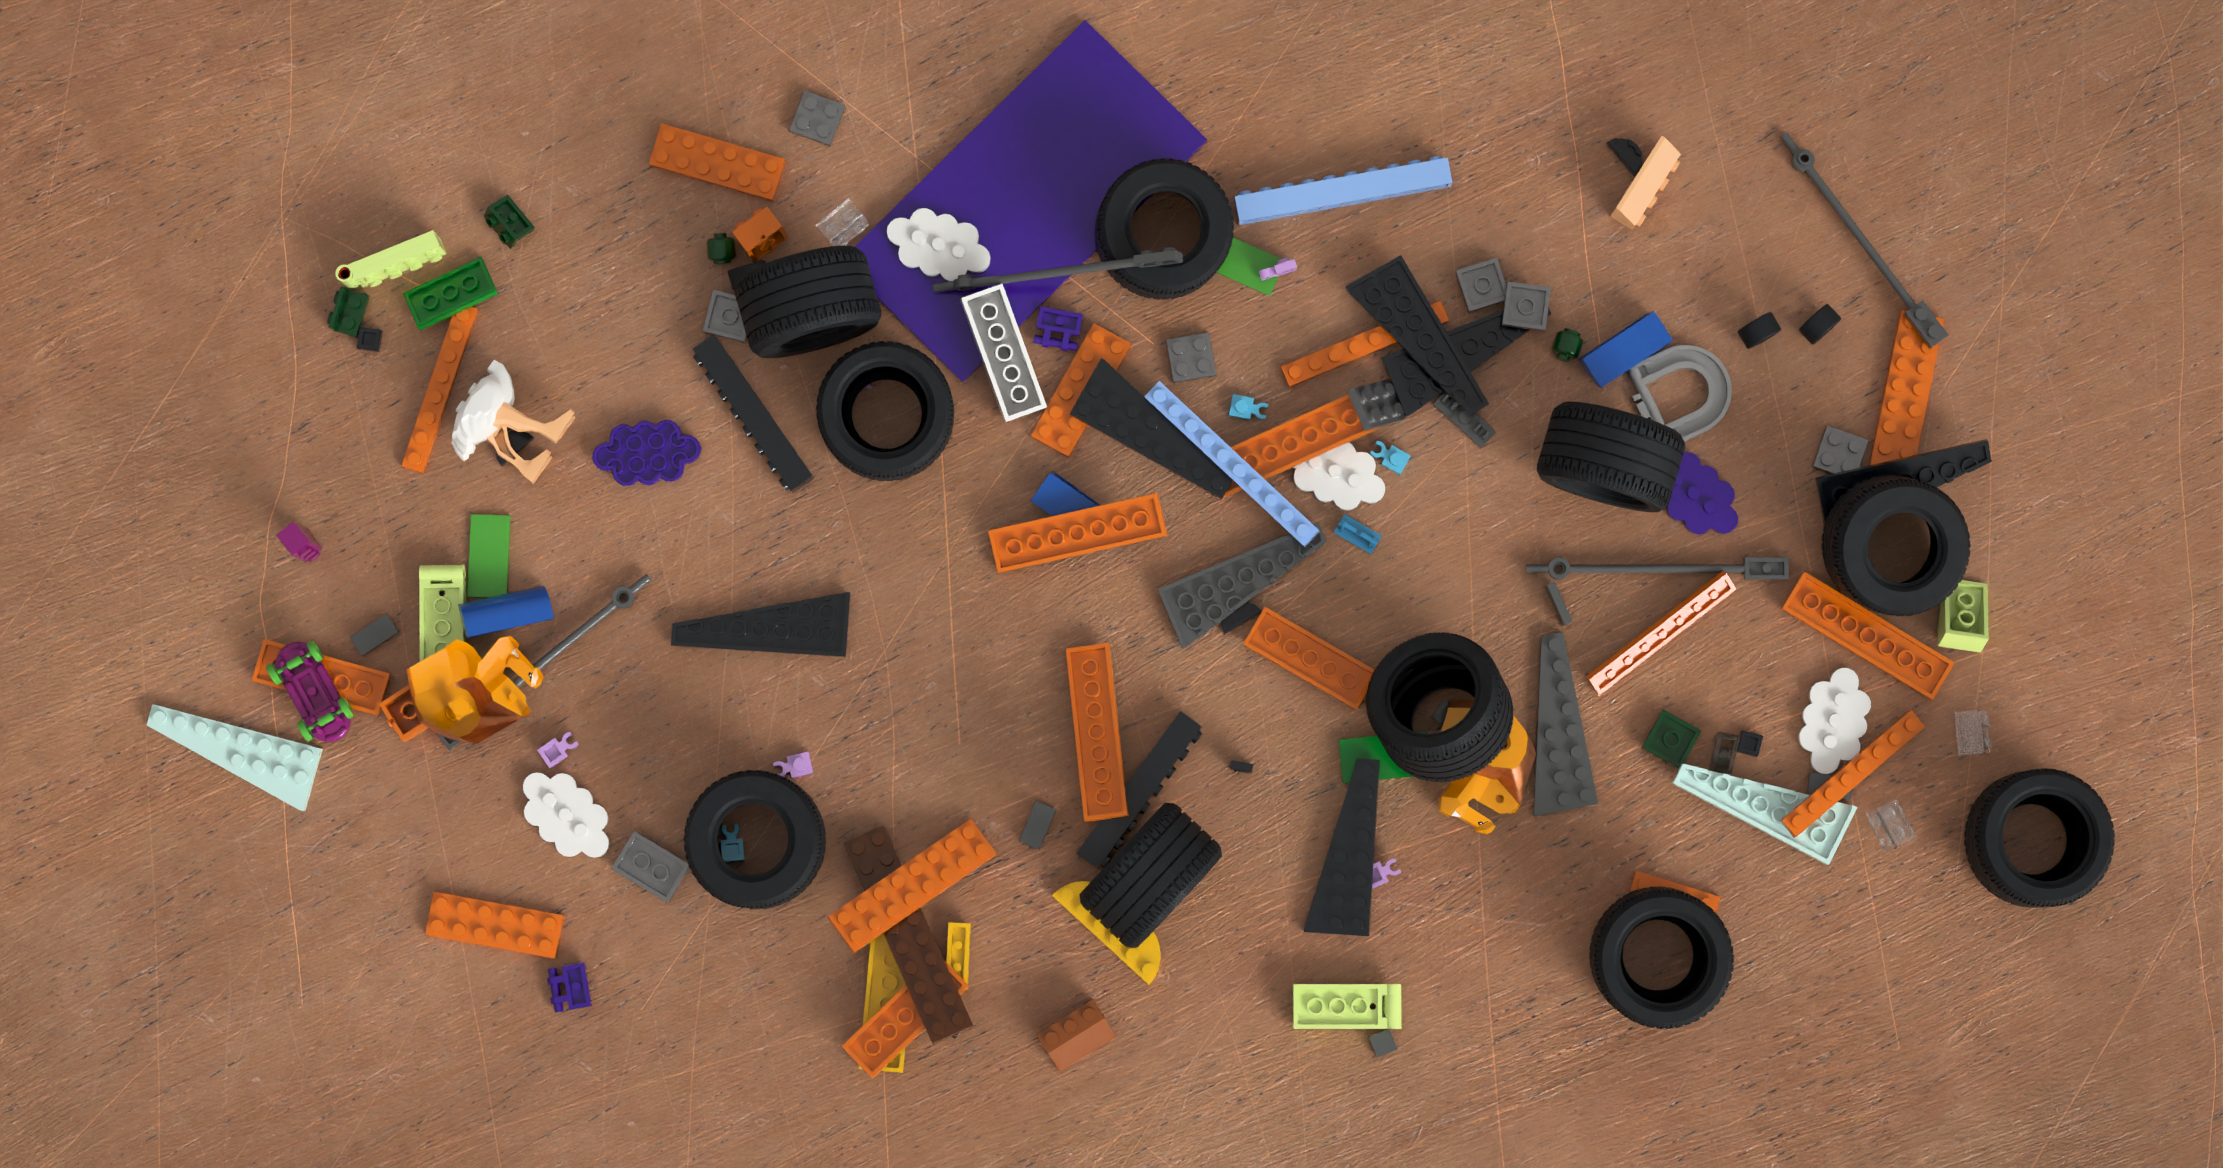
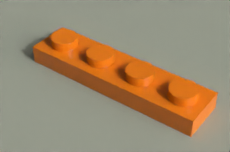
(1644, 880)

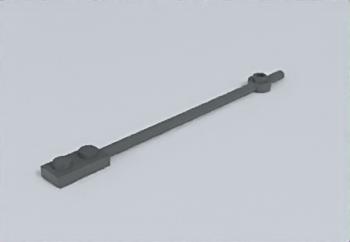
(1145, 259)
(1918, 314)
(1753, 568)
(578, 633)

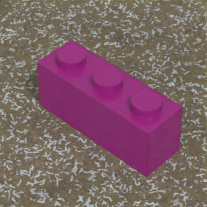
(300, 542)

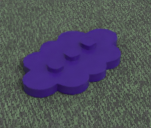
(646, 453)
(1702, 498)

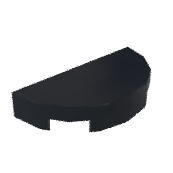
(1628, 153)
(518, 441)
(1239, 617)

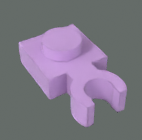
(1283, 267)
(554, 751)
(797, 765)
(1380, 873)

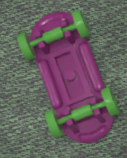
(312, 692)

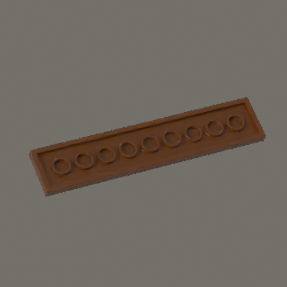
(912, 944)

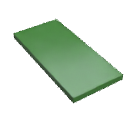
(1244, 266)
(488, 555)

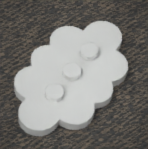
(938, 245)
(1341, 478)
(1834, 721)
(566, 815)

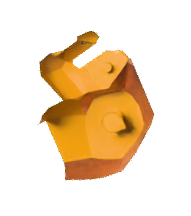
(470, 695)
(1497, 785)

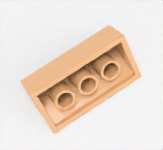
(1646, 184)

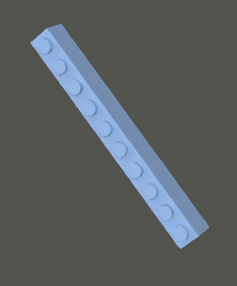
(1342, 191)
(1232, 464)

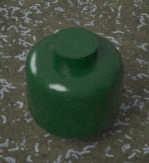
(721, 248)
(1567, 345)

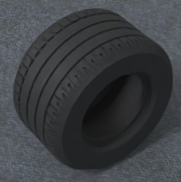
(1115, 235)
(807, 301)
(877, 363)
(1611, 456)
(1850, 528)
(1420, 669)
(2087, 834)
(803, 851)
(1151, 875)
(1696, 992)

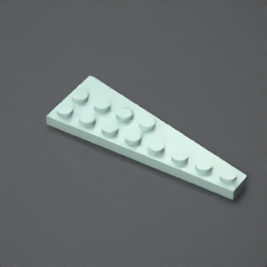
(266, 761)
(1765, 806)

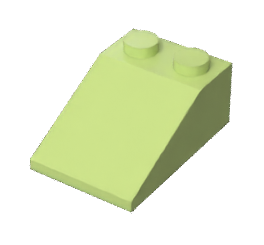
(1964, 618)

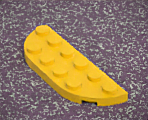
(1142, 960)

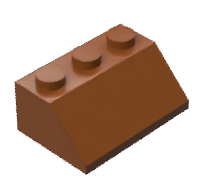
(1076, 1035)

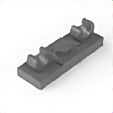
(1471, 426)

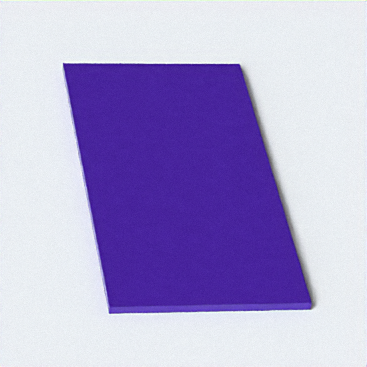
(1030, 186)

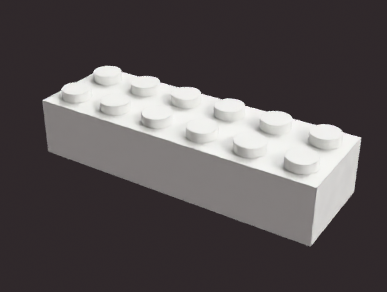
(1003, 353)

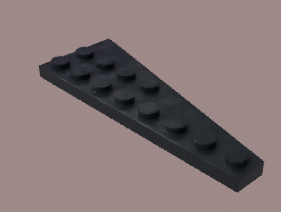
(1406, 315)
(1475, 344)
(1129, 418)
(1930, 467)
(797, 627)
(1346, 880)

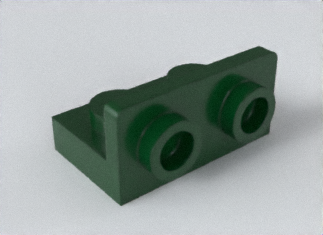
(508, 221)
(348, 312)

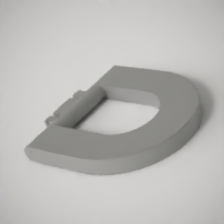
(1691, 358)

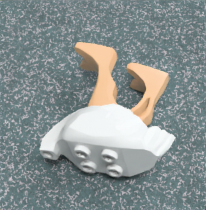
(489, 414)

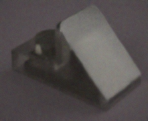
(1724, 752)

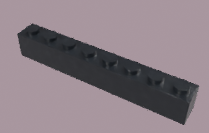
(753, 414)
(1140, 788)

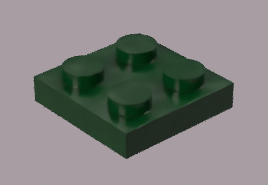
(1671, 739)

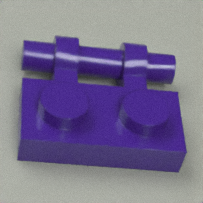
(1060, 322)
(576, 987)

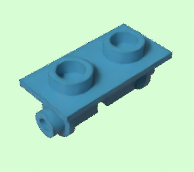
(1357, 534)

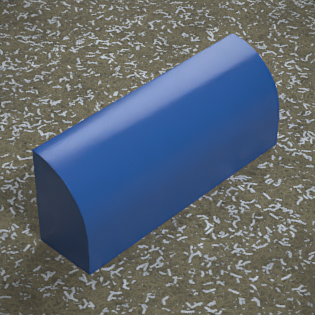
(1625, 349)
(1060, 496)
(505, 611)

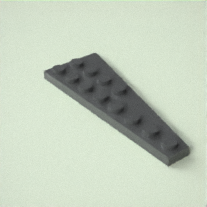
(1216, 592)
(1562, 757)

